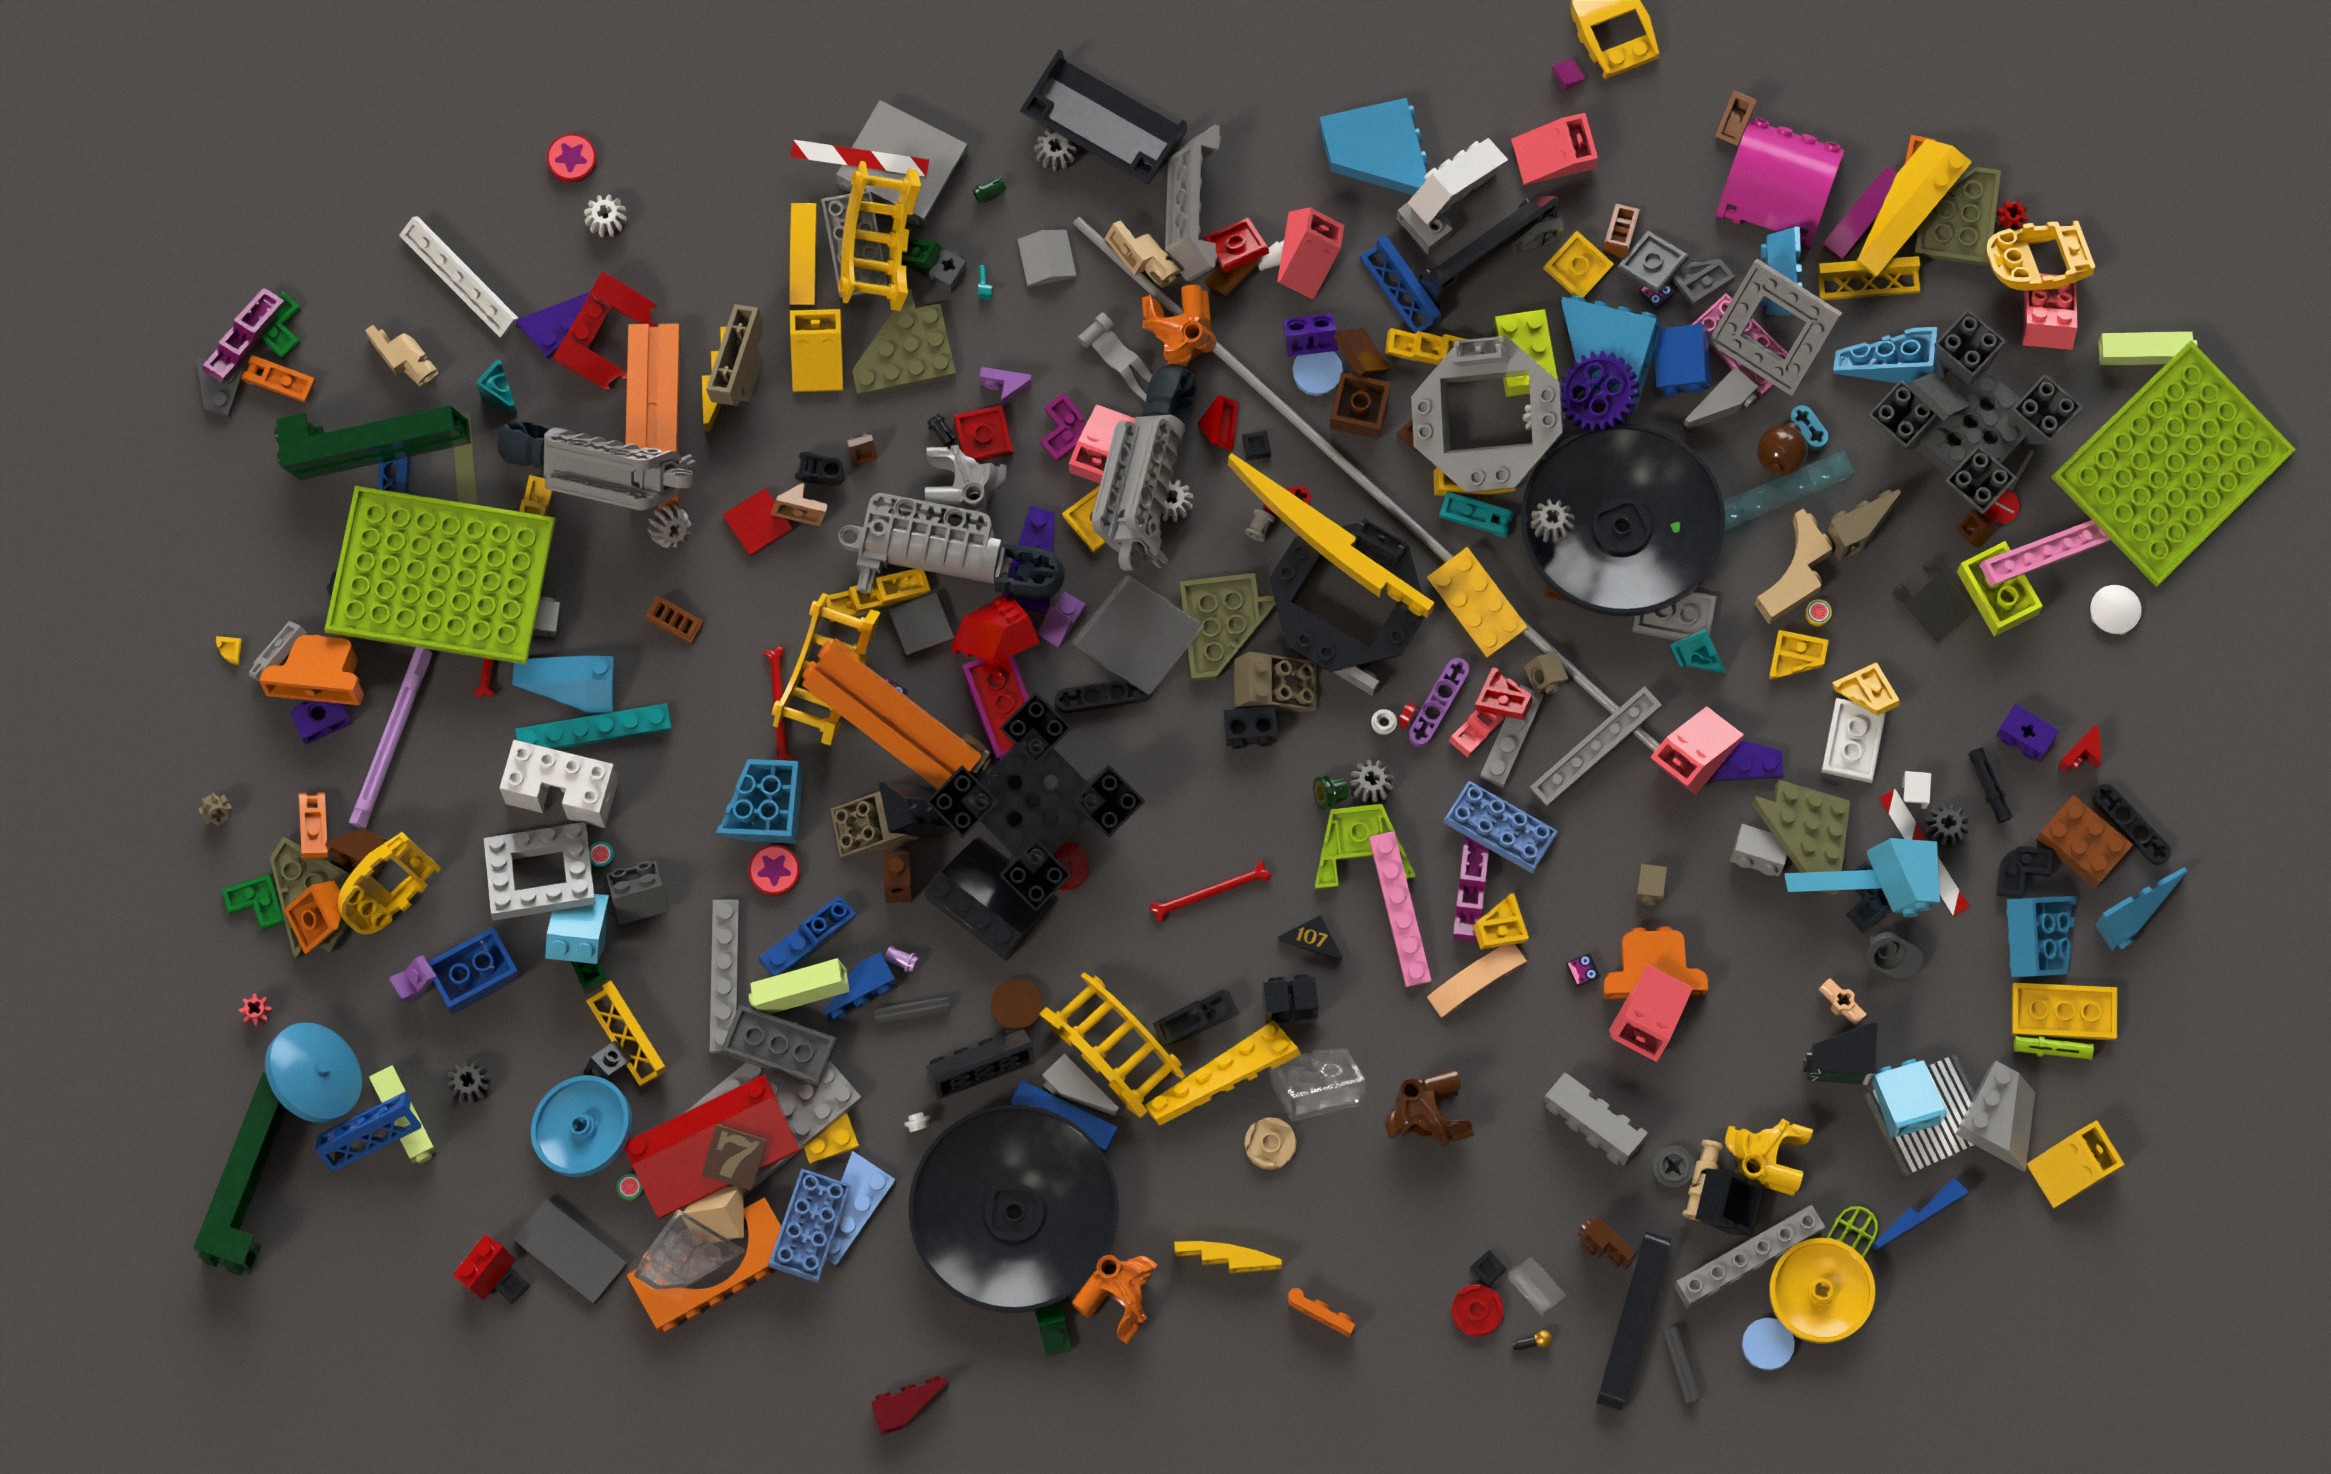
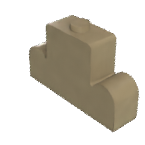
(738, 358)

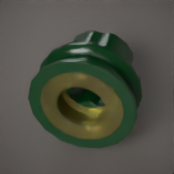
(1328, 791)

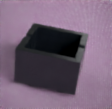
(1303, 995)
(1729, 1202)

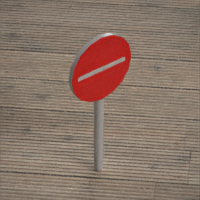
(2007, 506)

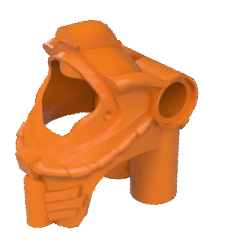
(1184, 334)
(1122, 1286)

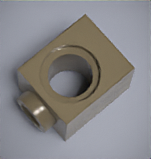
(1546, 673)
(1651, 884)

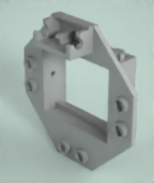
(1487, 466)

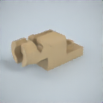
(1142, 254)
(403, 355)

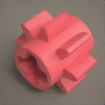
(258, 1004)

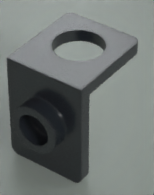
(608, 1060)

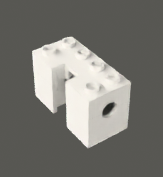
(585, 781)

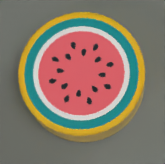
(1818, 612)

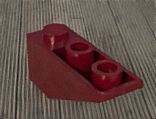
(901, 1409)

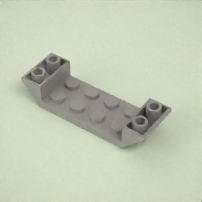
(1184, 205)

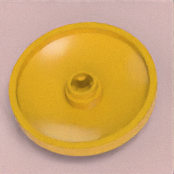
(1822, 1290)

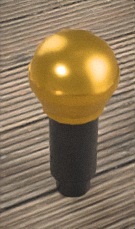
(1542, 1339)

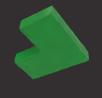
(277, 336)
(256, 894)

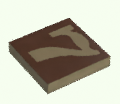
(734, 1157)

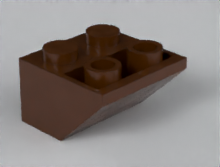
(354, 847)

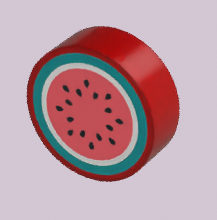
(1408, 715)

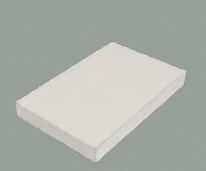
(1853, 741)

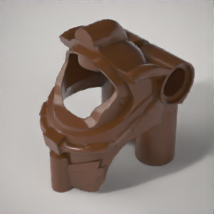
(1421, 1113)

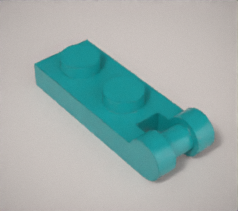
(1476, 514)

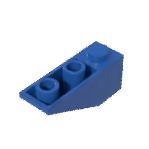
(865, 981)

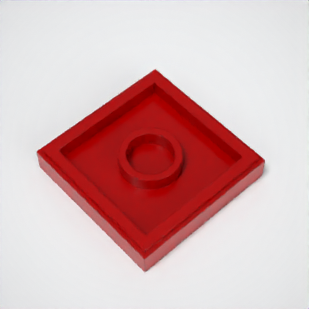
(1237, 245)
(983, 433)
(754, 524)

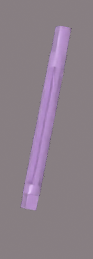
(390, 738)

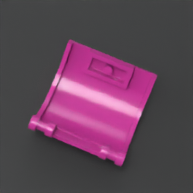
(1780, 179)

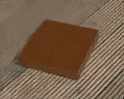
(1361, 352)

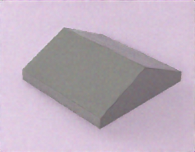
(1046, 257)

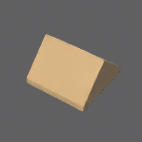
(721, 1212)

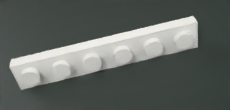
(458, 276)

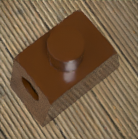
(897, 875)

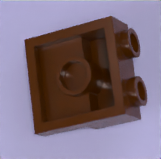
(1600, 1238)

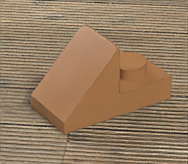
(1736, 118)
(794, 507)

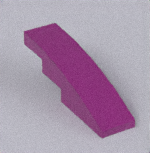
(1860, 216)
(243, 335)
(1470, 889)

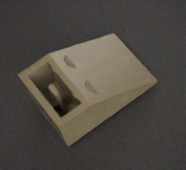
(1855, 529)
(1275, 682)
(863, 827)

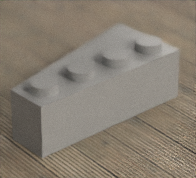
(1595, 1120)

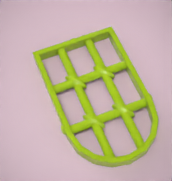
(1861, 1231)

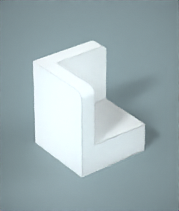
(1917, 788)

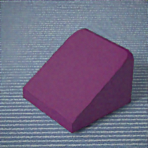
(1568, 74)

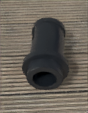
(941, 429)

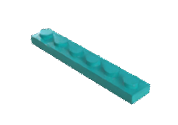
(597, 728)

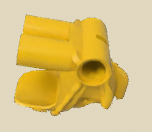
(1760, 1154)

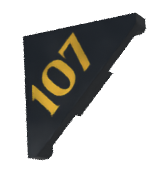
(1312, 937)

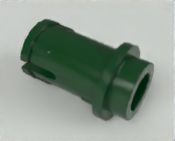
(988, 190)

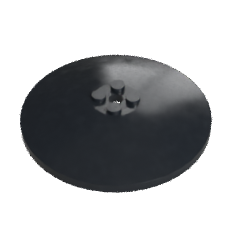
(1633, 479)
(1005, 1161)

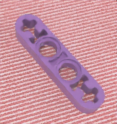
(1438, 702)

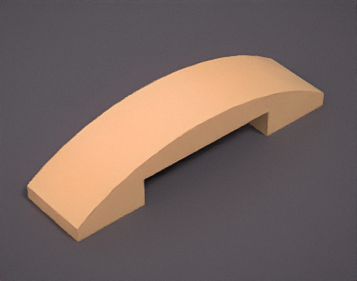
(1475, 978)

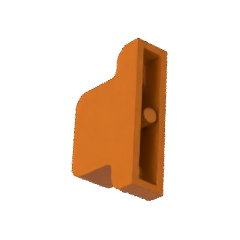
(316, 671)
(1658, 948)

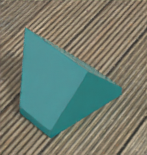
(495, 388)
(1697, 652)

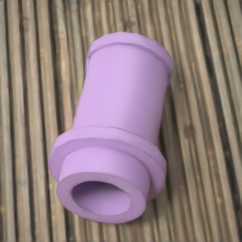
(902, 959)

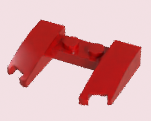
(605, 295)

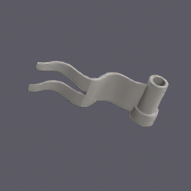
(1114, 353)

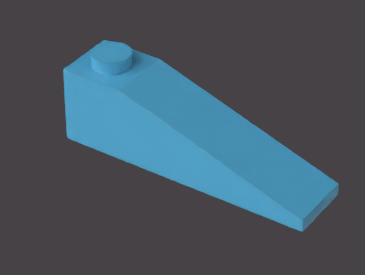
(1893, 358)
(571, 680)
(2128, 917)

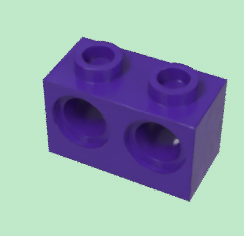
(1310, 334)

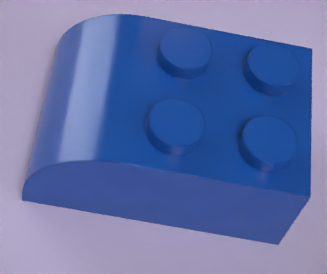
(473, 970)

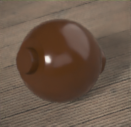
(1783, 449)

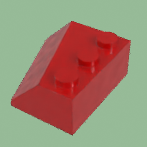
(995, 631)

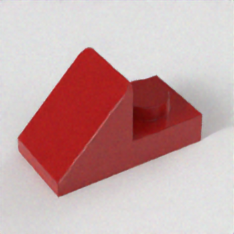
(2088, 747)

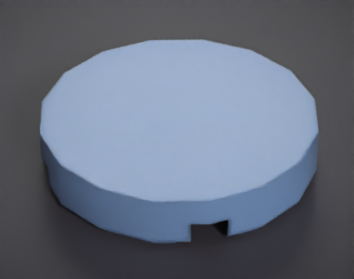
(1317, 372)
(1767, 1344)

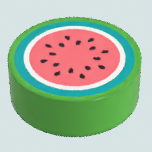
(629, 1187)

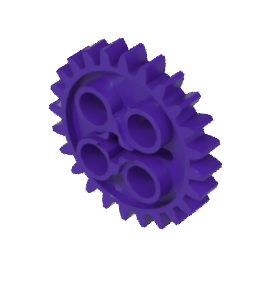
(1581, 380)

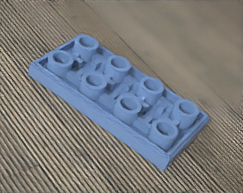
(1500, 827)
(809, 1225)

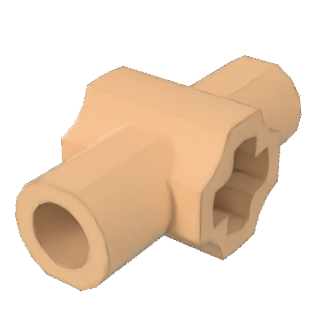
(1849, 1010)

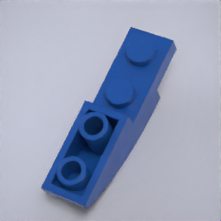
(808, 937)

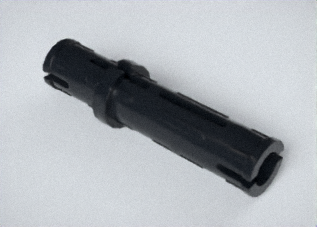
(1994, 794)

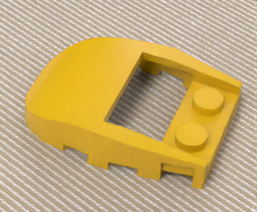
(1624, 56)
(2014, 263)
(366, 903)

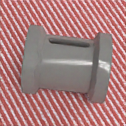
(1259, 525)

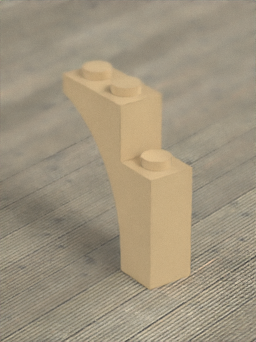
(1799, 581)

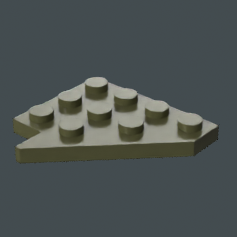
(1962, 220)
(906, 351)
(1230, 617)
(1807, 826)
(294, 876)

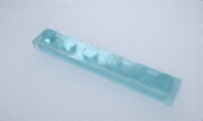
(1787, 489)

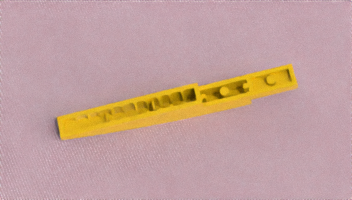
(1329, 539)

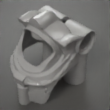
(970, 483)

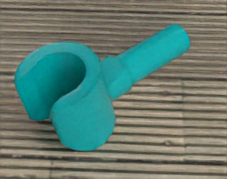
(984, 289)

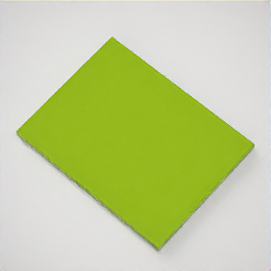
(2173, 463)
(440, 575)

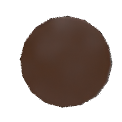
(1016, 1004)

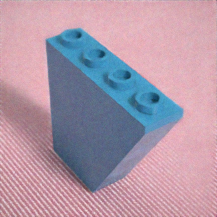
(1376, 145)
(1612, 330)

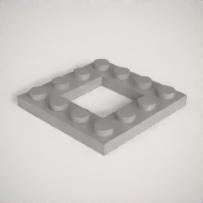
(1817, 314)
(503, 849)

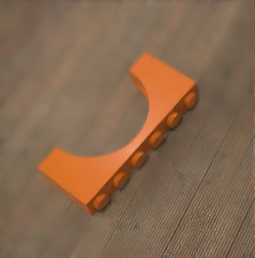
(673, 1305)

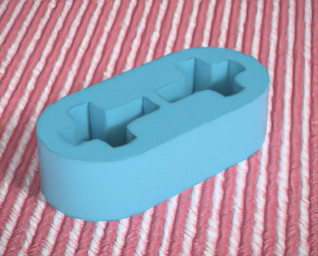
(1813, 424)

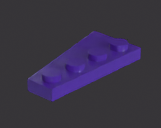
(1036, 533)

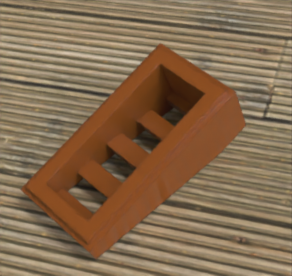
(1616, 245)
(677, 612)

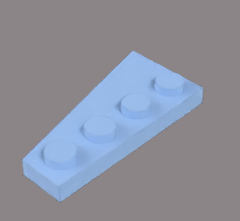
(865, 1195)

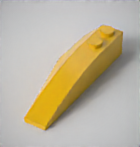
(1910, 200)

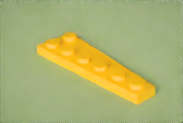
(1257, 1052)

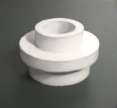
(1384, 714)
(917, 1122)

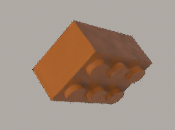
(2084, 842)

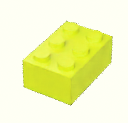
(1532, 335)
(2004, 603)

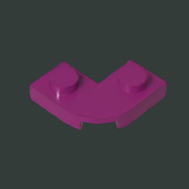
(1070, 427)

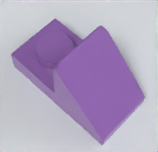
(1011, 382)
(1061, 619)
(413, 980)

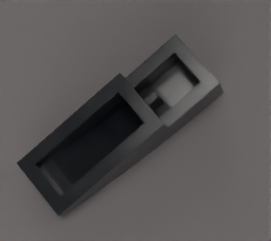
(1196, 1018)

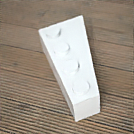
(1456, 179)

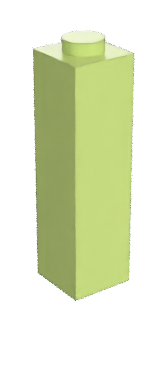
(2141, 347)
(799, 987)
(417, 1143)

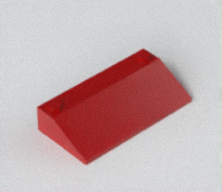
(674, 1153)

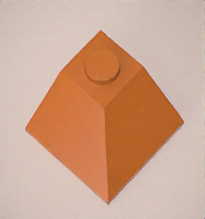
(315, 914)

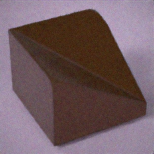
(1976, 528)

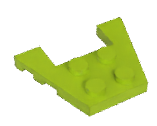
(1348, 838)

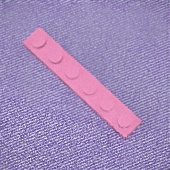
(2043, 552)
(1400, 909)

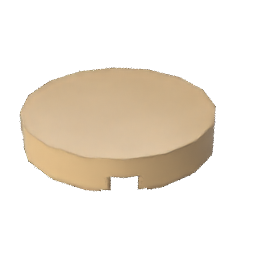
(1270, 1143)

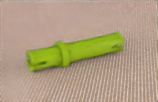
(2053, 1047)

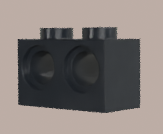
(1249, 719)

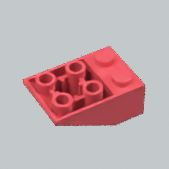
(1555, 150)
(1309, 250)
(2050, 317)
(1094, 444)
(1697, 749)
(1650, 1013)

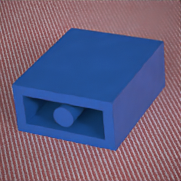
(1682, 360)

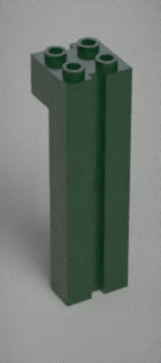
(312, 453)
(220, 1233)

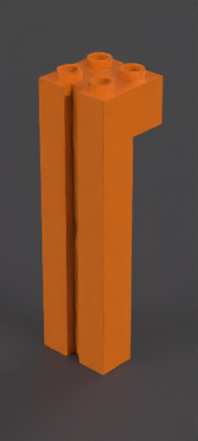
(653, 389)
(887, 714)

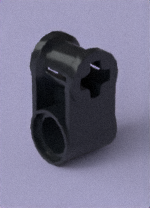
(814, 469)

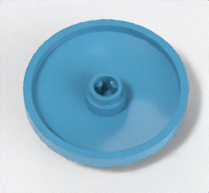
(313, 1072)
(581, 1126)

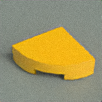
(230, 648)

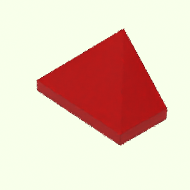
(1220, 422)

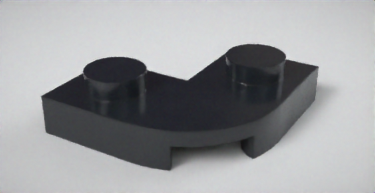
(2017, 864)
(1870, 907)

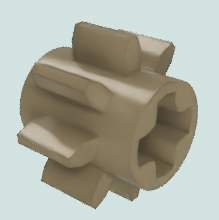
(215, 809)

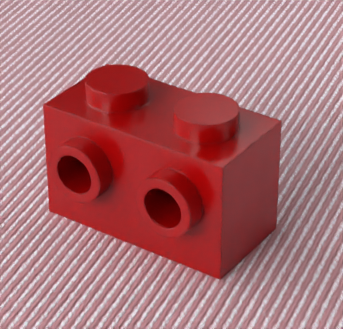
(484, 1267)

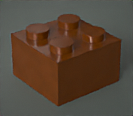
(1360, 405)

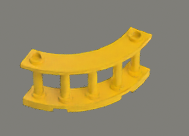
(896, 240)
(830, 725)
(1095, 1056)

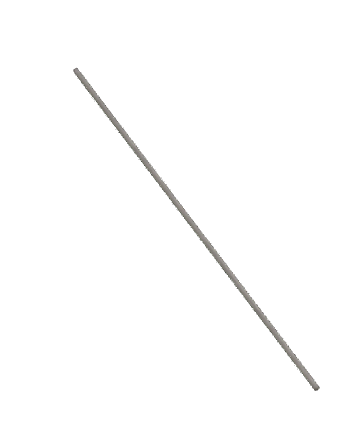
(1350, 469)

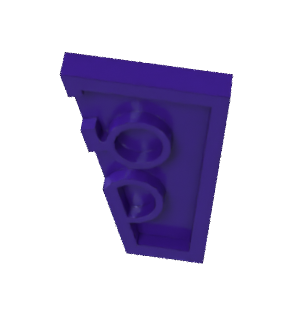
(552, 324)
(1750, 762)

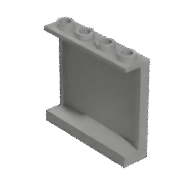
(902, 134)

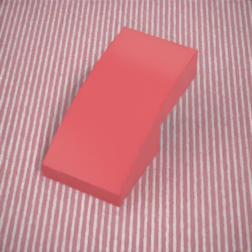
(1475, 731)

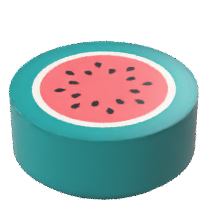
(601, 855)

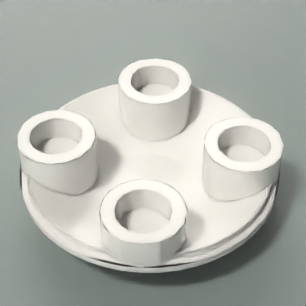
(2115, 609)

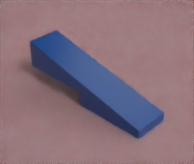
(1096, 1128)
(1909, 1220)

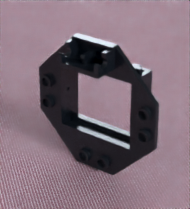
(1319, 639)

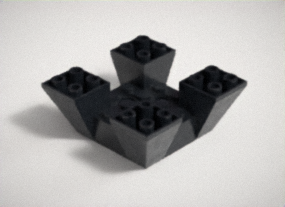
(1102, 800)

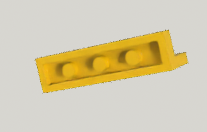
(1853, 270)
(632, 1025)

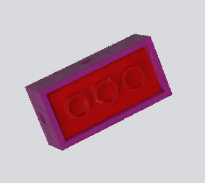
(996, 695)

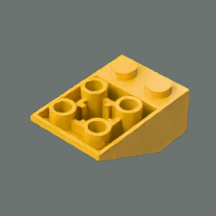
(816, 350)
(2075, 1164)

